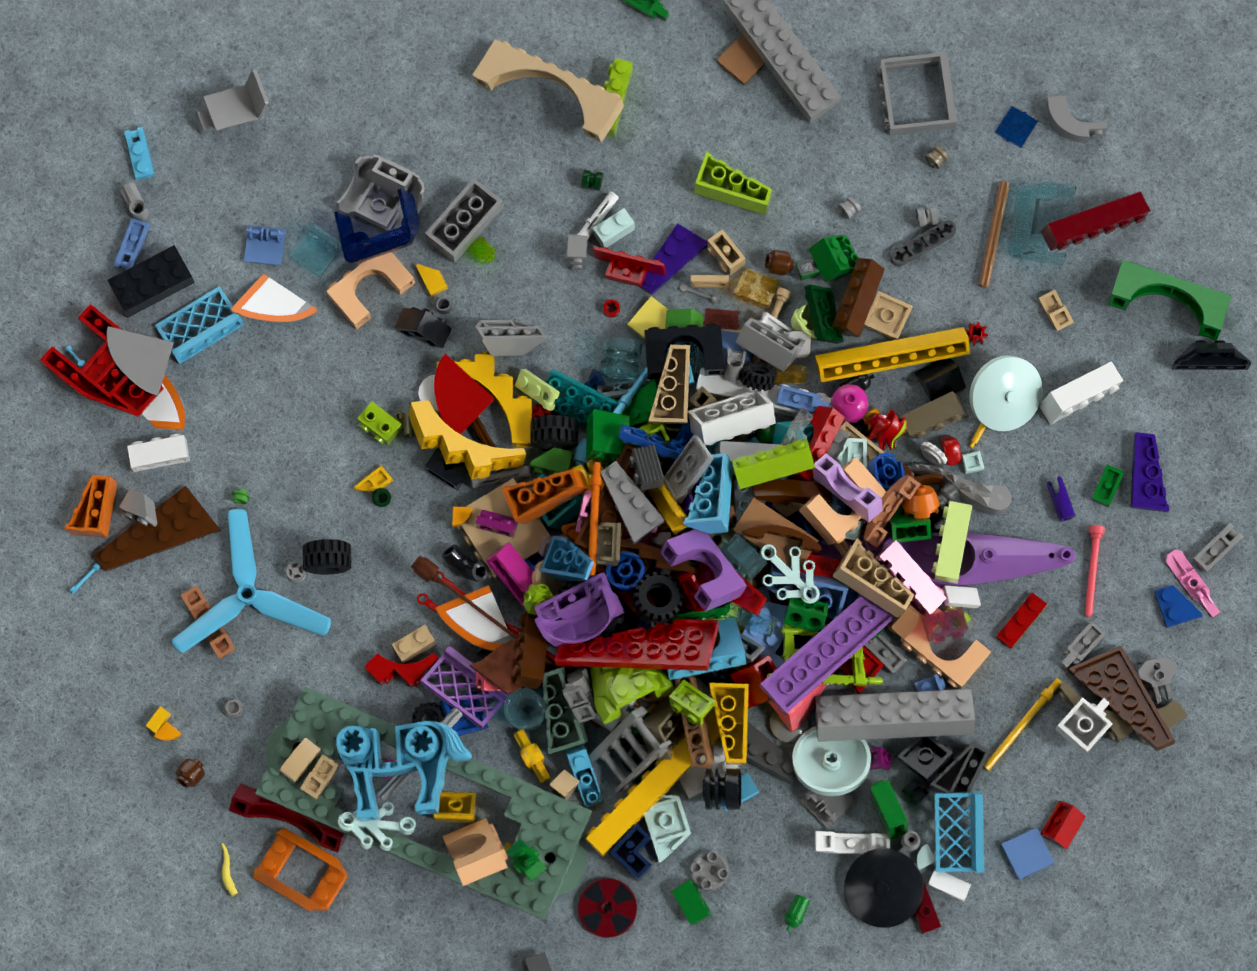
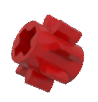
(976, 328)

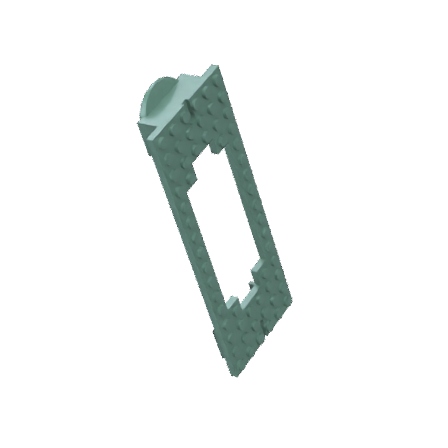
(546, 820)

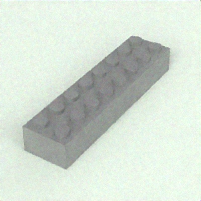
(784, 56)
(894, 715)

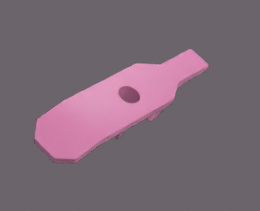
(1185, 573)

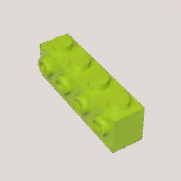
(619, 80)
(773, 463)

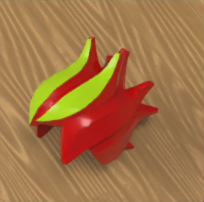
(886, 429)

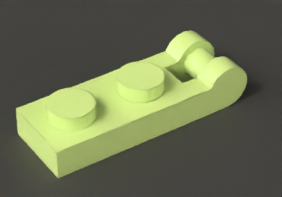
(537, 389)

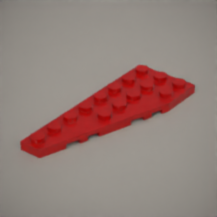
(674, 646)

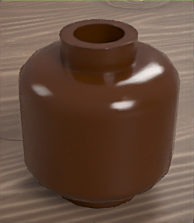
(779, 262)
(189, 773)

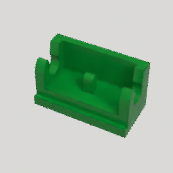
(691, 902)

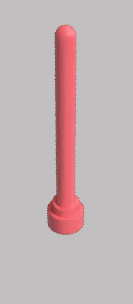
(1096, 533)

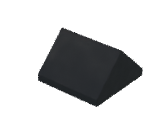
(940, 378)

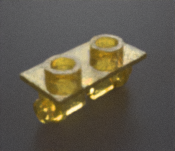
(795, 374)

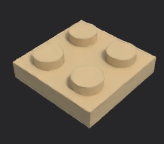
(887, 315)

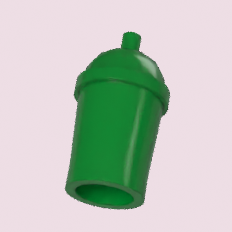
(796, 912)

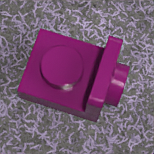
(880, 759)

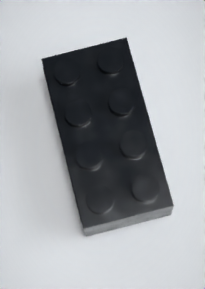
(151, 281)

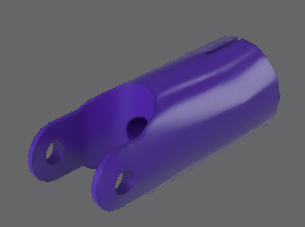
(1061, 501)

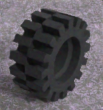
(758, 376)
(427, 708)

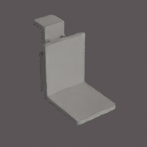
(233, 106)

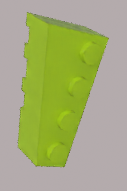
(731, 186)

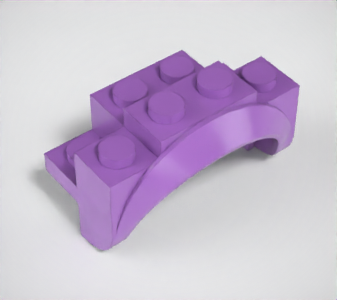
(580, 610)

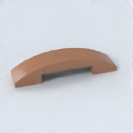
(891, 501)
(198, 606)

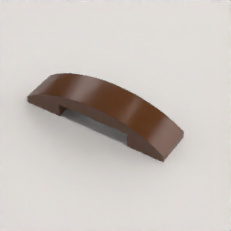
(805, 541)

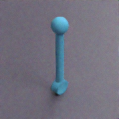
(81, 363)
(96, 566)

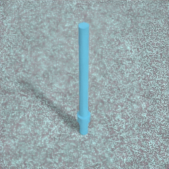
(626, 400)

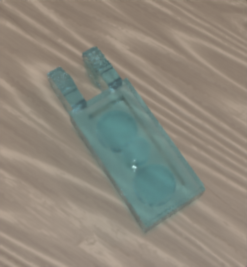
(762, 624)

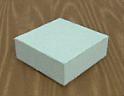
(972, 462)

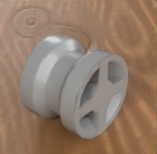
(849, 207)
(293, 569)

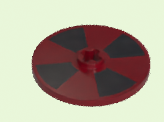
(610, 923)

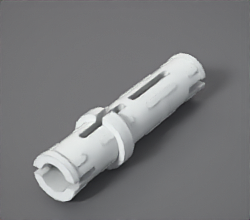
(610, 200)

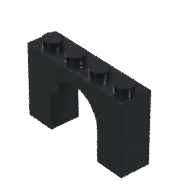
(706, 338)

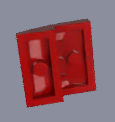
(689, 588)

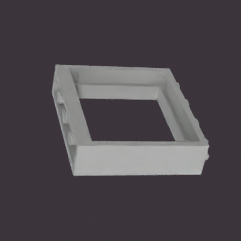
(916, 61)

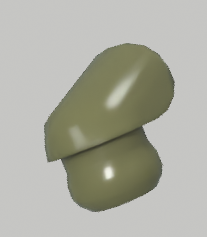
(406, 423)

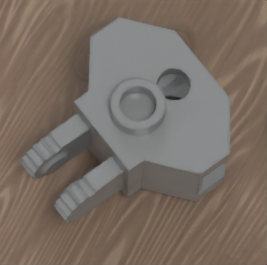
(1158, 678)

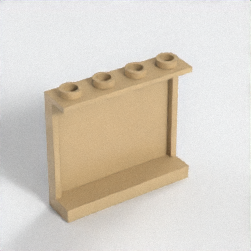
(526, 538)

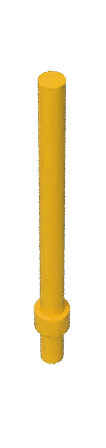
(1046, 695)

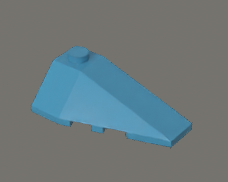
(566, 561)

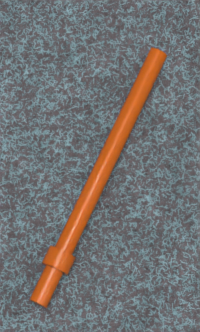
(596, 483)

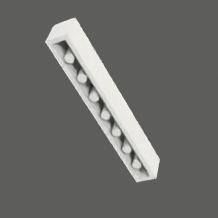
(719, 386)

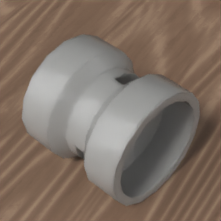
(927, 216)

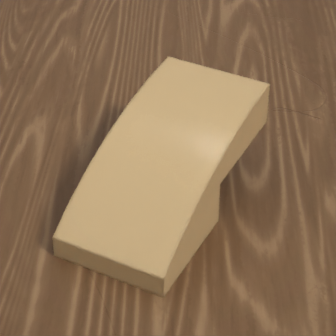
(1055, 311)
(299, 760)
(320, 776)

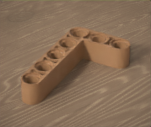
(691, 731)

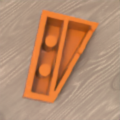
(95, 509)

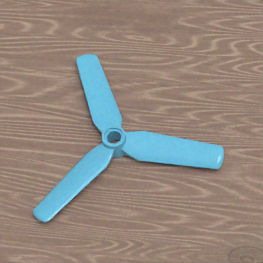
(265, 602)

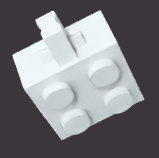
(1085, 724)

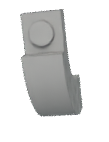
(1067, 125)

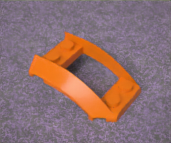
(276, 859)

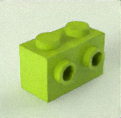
(379, 424)

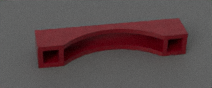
(249, 805)

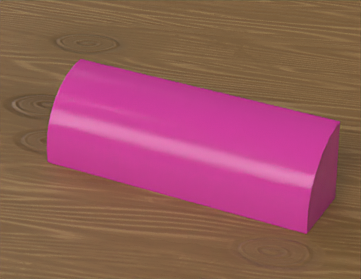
(511, 570)

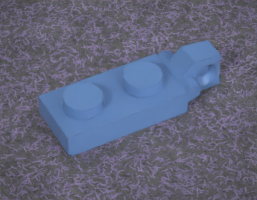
(796, 399)

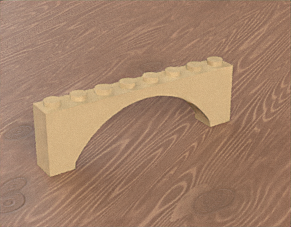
(506, 63)

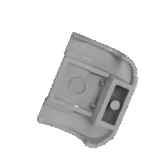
(375, 194)

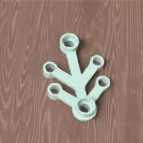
(792, 575)
(374, 826)

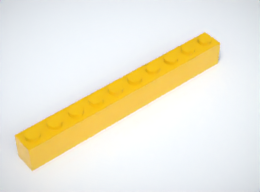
(647, 793)

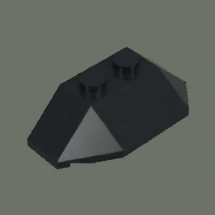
(1211, 357)

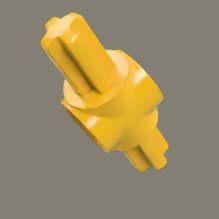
(532, 756)

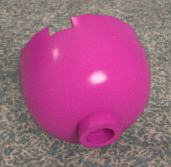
(850, 402)

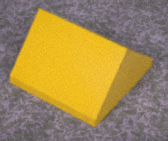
(456, 807)

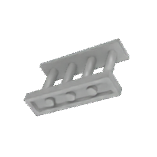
(613, 741)

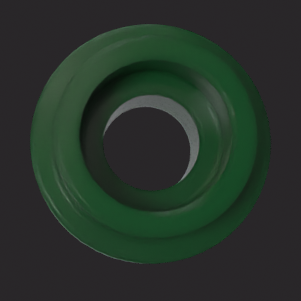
(386, 501)

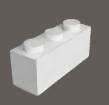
(158, 452)

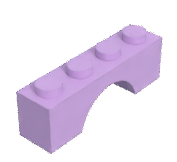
(862, 501)

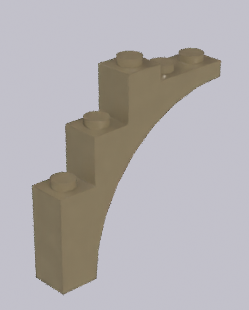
(1171, 714)

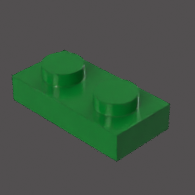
(1107, 485)

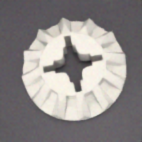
(933, 454)

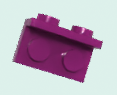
(496, 523)

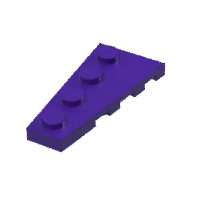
(675, 253)
(1147, 482)

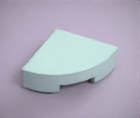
(925, 857)

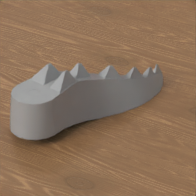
(983, 497)

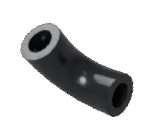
(464, 565)

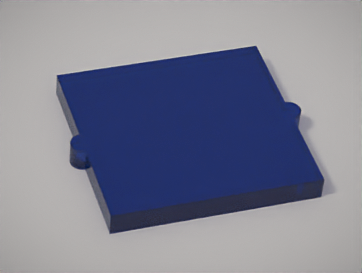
(1016, 126)

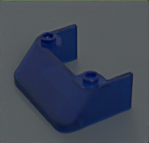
(359, 247)

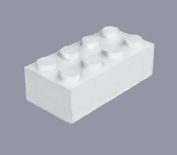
(732, 417)

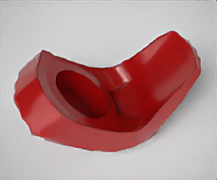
(951, 449)

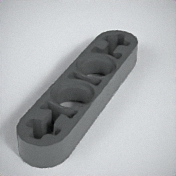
(923, 243)

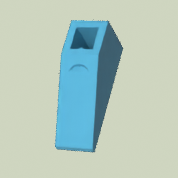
(583, 771)

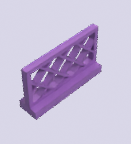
(462, 667)

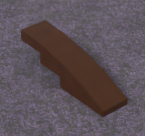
(786, 491)
(650, 552)

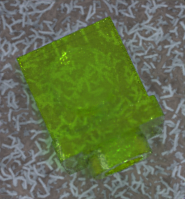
(482, 251)

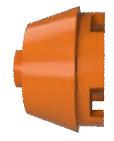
(922, 503)

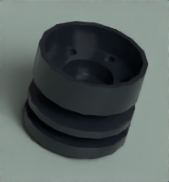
(722, 789)

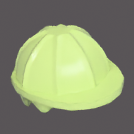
(802, 322)

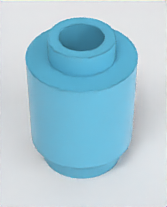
(579, 455)

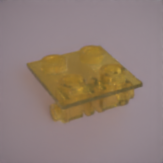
(756, 288)

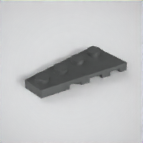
(768, 756)

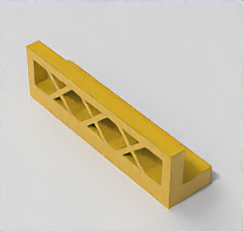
(669, 508)

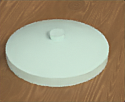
(1005, 393)
(830, 766)

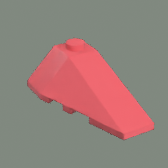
(801, 711)

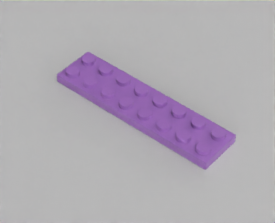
(825, 653)

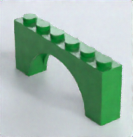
(1205, 303)

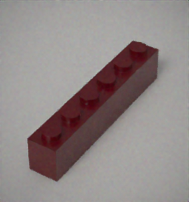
(1095, 221)

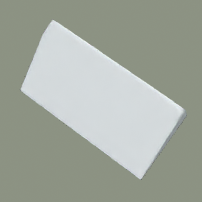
(949, 885)

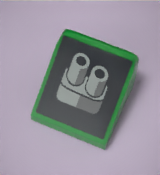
(807, 269)

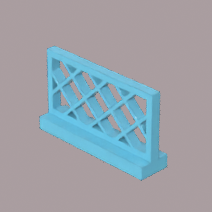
(209, 335)
(976, 827)

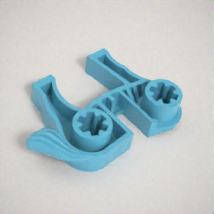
(420, 748)

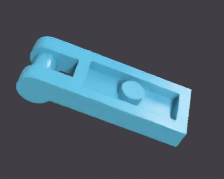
(139, 154)

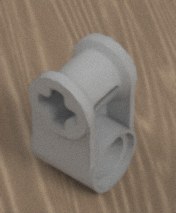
(734, 364)

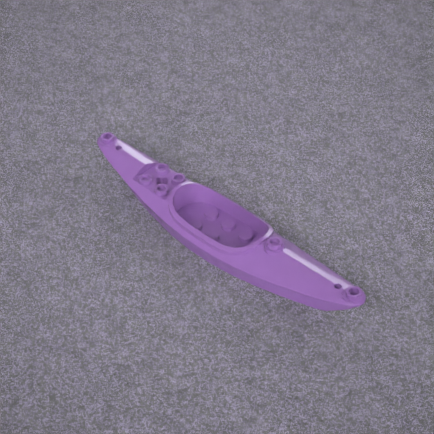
(984, 556)

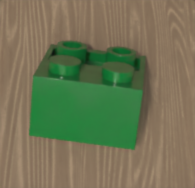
(834, 257)

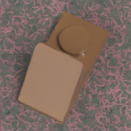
(905, 623)

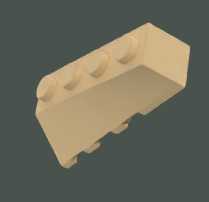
(872, 580)

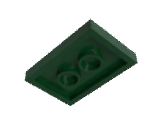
(823, 313)

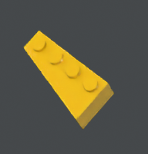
(732, 719)

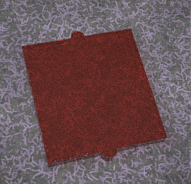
(726, 318)

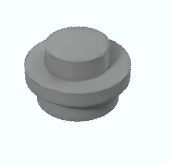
(233, 708)

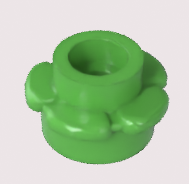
(240, 496)

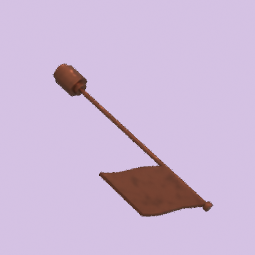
(500, 663)

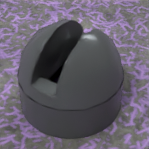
(444, 303)

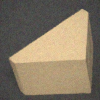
(564, 785)

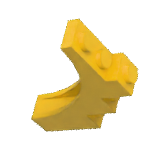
(500, 387)
(455, 448)

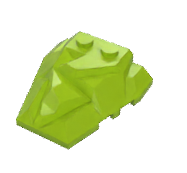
(621, 686)

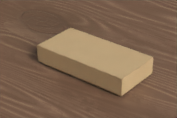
(709, 281)

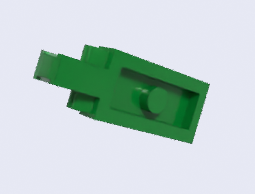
(650, 8)

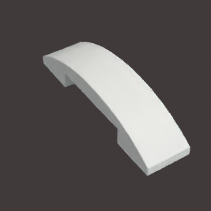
(849, 843)

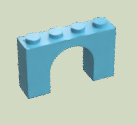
(727, 654)

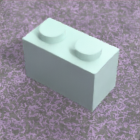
(614, 228)

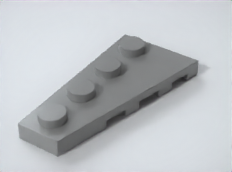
(634, 508)

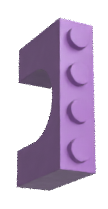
(700, 547)

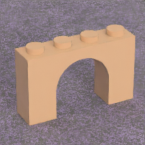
(343, 292)
(828, 522)
(955, 671)
(487, 851)

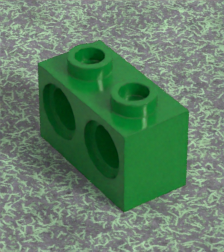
(805, 615)

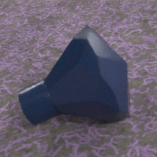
(595, 379)

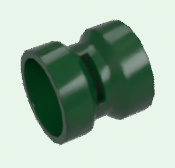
(592, 180)

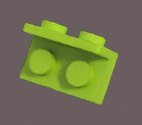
(691, 702)

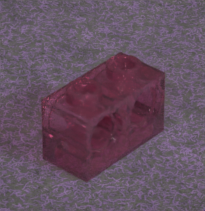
(943, 620)

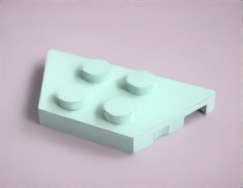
(667, 825)

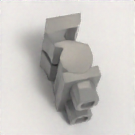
(580, 694)

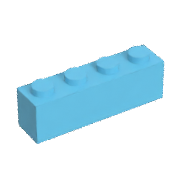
(712, 498)

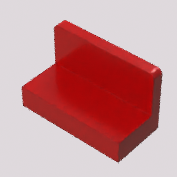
(1063, 824)

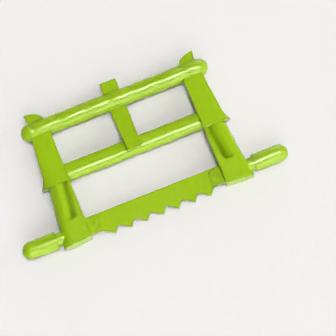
(858, 677)

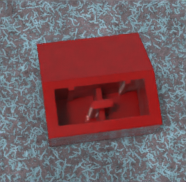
(754, 674)

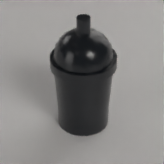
(862, 381)

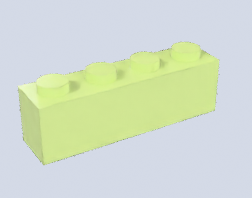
(953, 542)

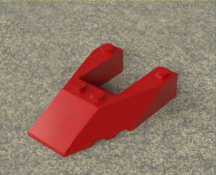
(100, 376)

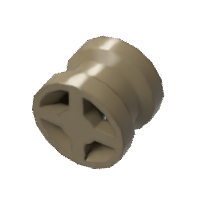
(936, 157)

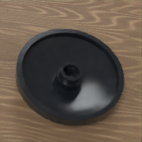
(883, 887)

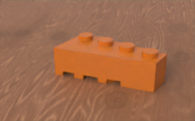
(544, 494)

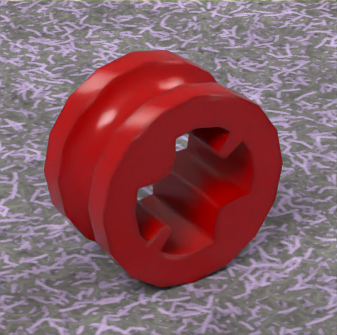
(606, 310)

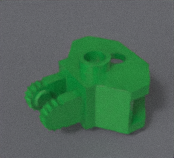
(526, 860)

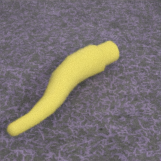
(226, 877)

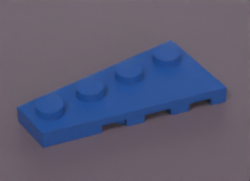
(639, 437)

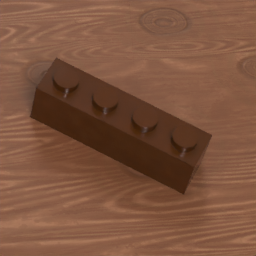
(858, 297)
(530, 653)

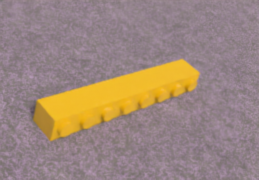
(892, 354)

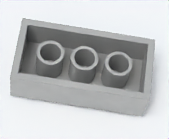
(464, 220)

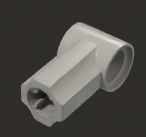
(134, 201)

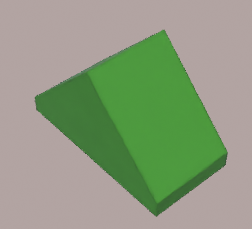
(683, 318)

